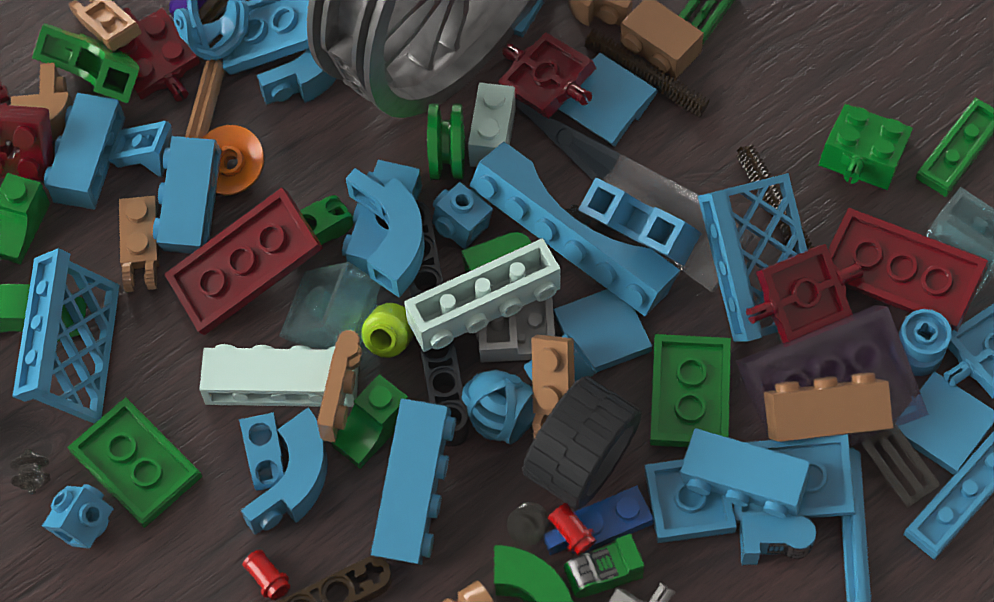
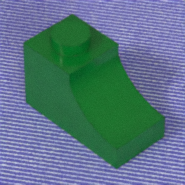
(21, 213)
(369, 422)

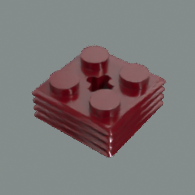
(25, 141)

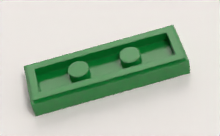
(958, 148)

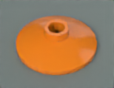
(244, 146)

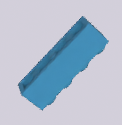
(412, 482)

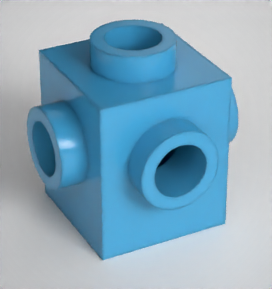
(461, 214)
(78, 515)

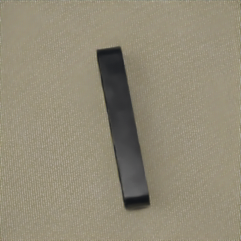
(446, 369)

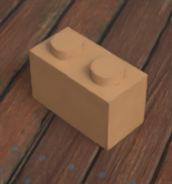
(661, 37)

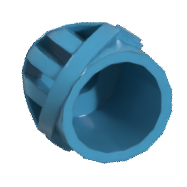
(499, 405)

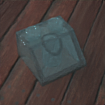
(330, 303)

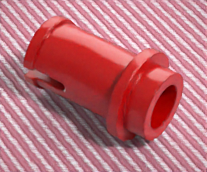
(572, 529)
(272, 582)

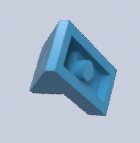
(142, 145)

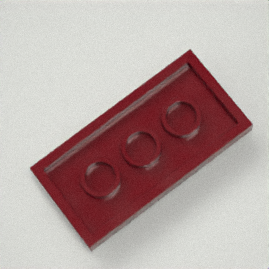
(243, 261)
(907, 267)

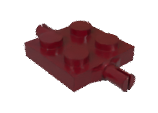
(160, 55)
(547, 74)
(804, 293)

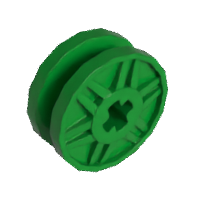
(446, 141)

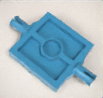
(974, 350)

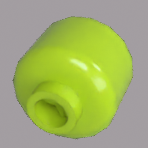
(387, 330)

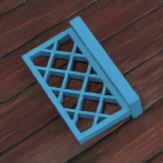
(729, 255)
(44, 327)

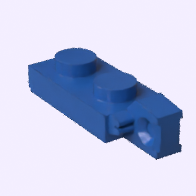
(609, 519)

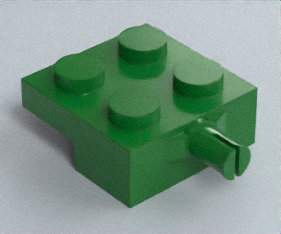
(865, 147)

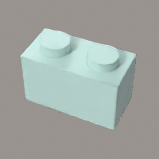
(491, 120)

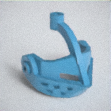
(198, 36)

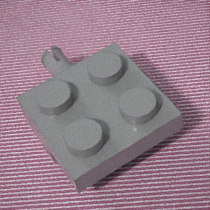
(512, 336)

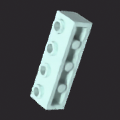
(483, 295)

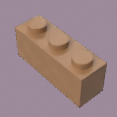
(828, 408)

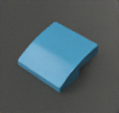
(615, 100)

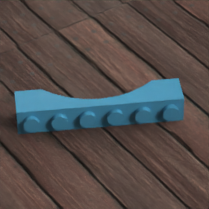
(628, 271)

